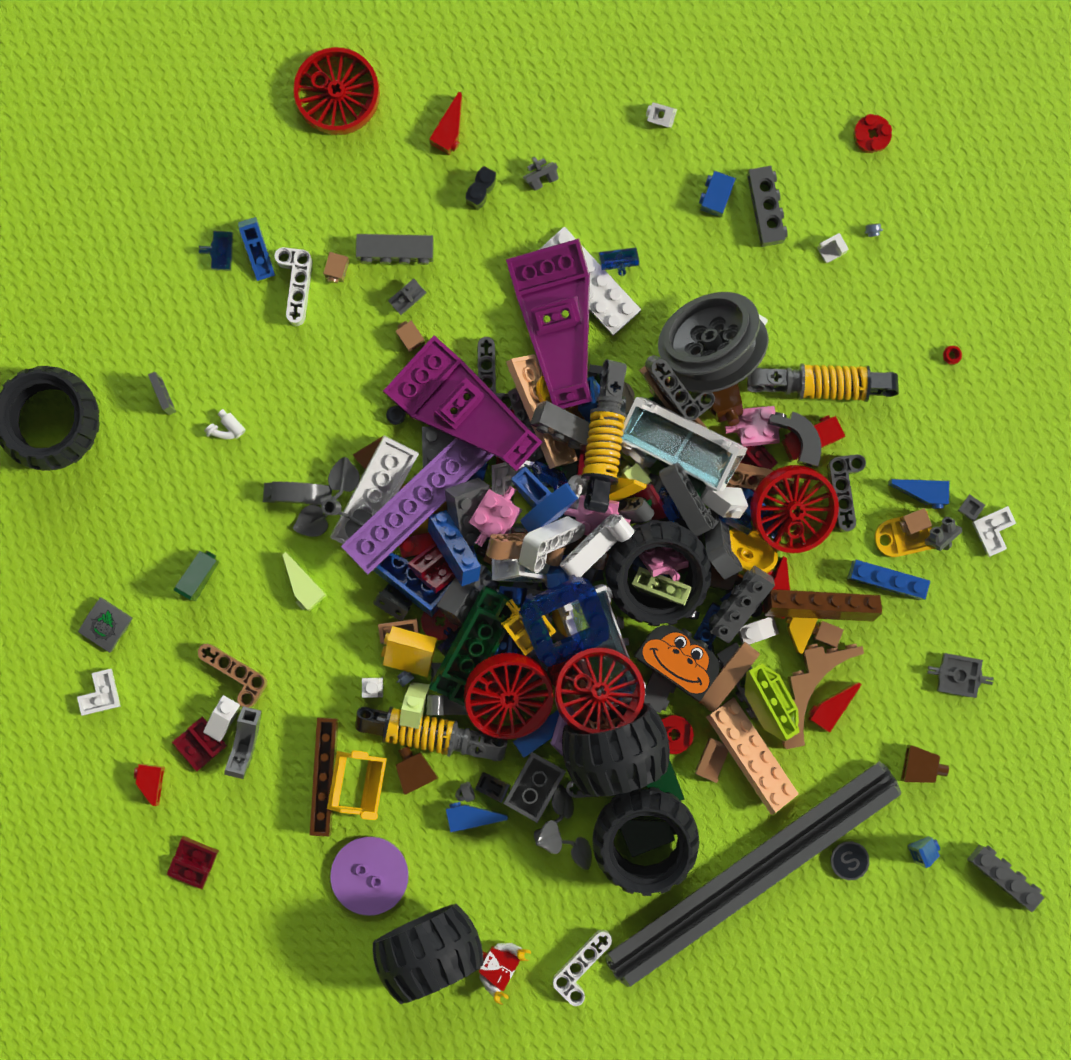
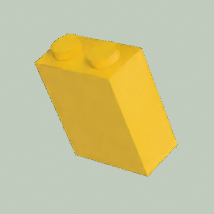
(408, 651)

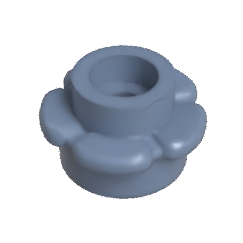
(873, 229)
(405, 678)

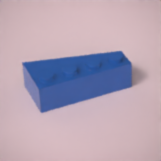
(398, 574)

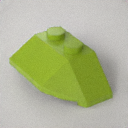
(771, 702)

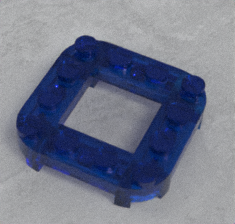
(536, 606)

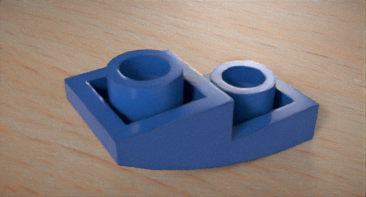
(703, 631)

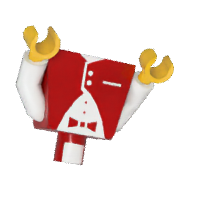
(499, 967)

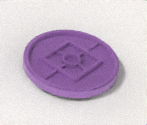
(369, 875)

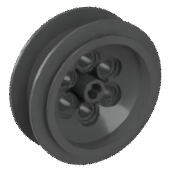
(714, 341)

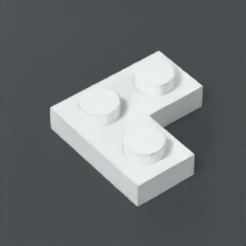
(989, 528)
(105, 696)

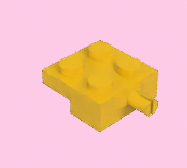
(517, 631)

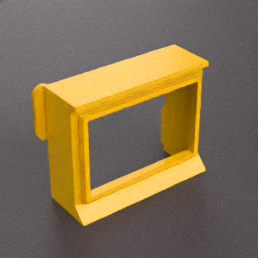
(372, 784)

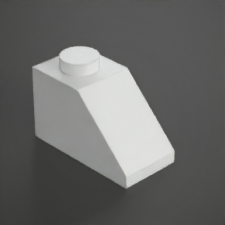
(727, 503)
(758, 630)
(221, 718)

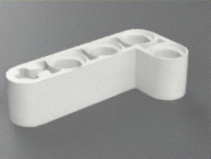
(295, 287)
(547, 539)
(596, 544)
(585, 964)

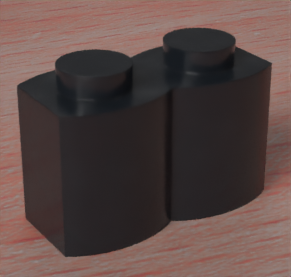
(484, 184)

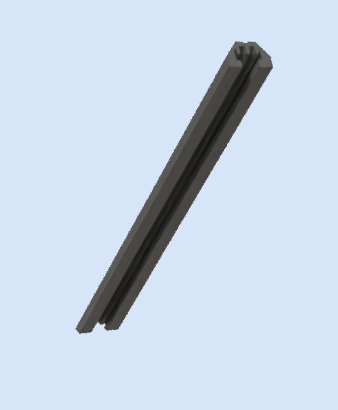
(753, 874)

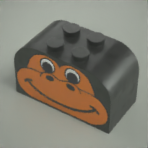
(679, 659)

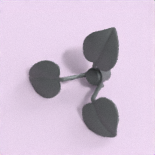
(312, 518)
(549, 835)

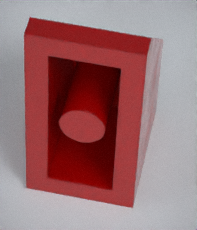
(149, 781)

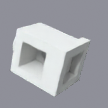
(669, 114)
(372, 687)

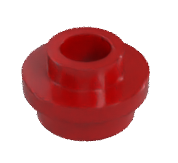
(958, 355)

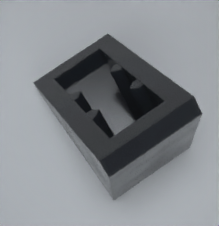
(492, 787)

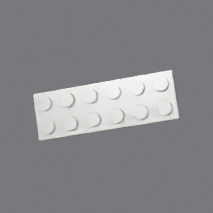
(606, 298)
(379, 482)

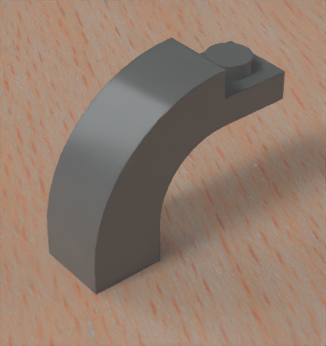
(807, 434)
(296, 493)
(244, 742)

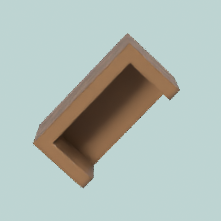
(411, 625)
(712, 760)

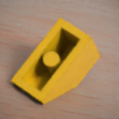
(800, 631)

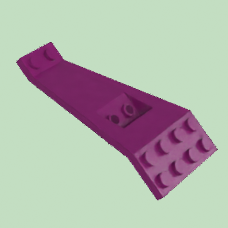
(547, 285)
(437, 382)

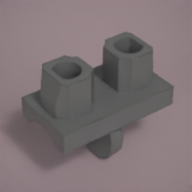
(548, 170)
(407, 296)
(942, 536)

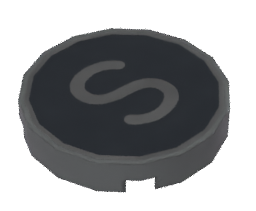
(849, 860)

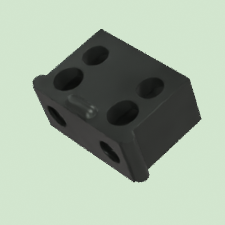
(393, 602)

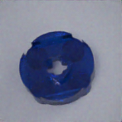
(669, 507)

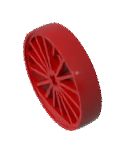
(327, 88)
(795, 499)
(593, 687)
(508, 696)

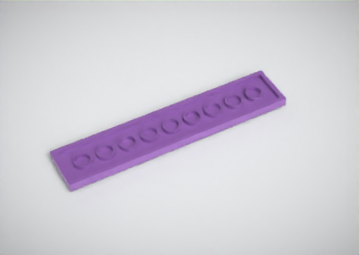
(413, 504)

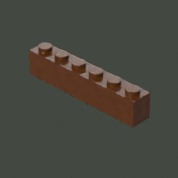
(822, 605)
(322, 778)

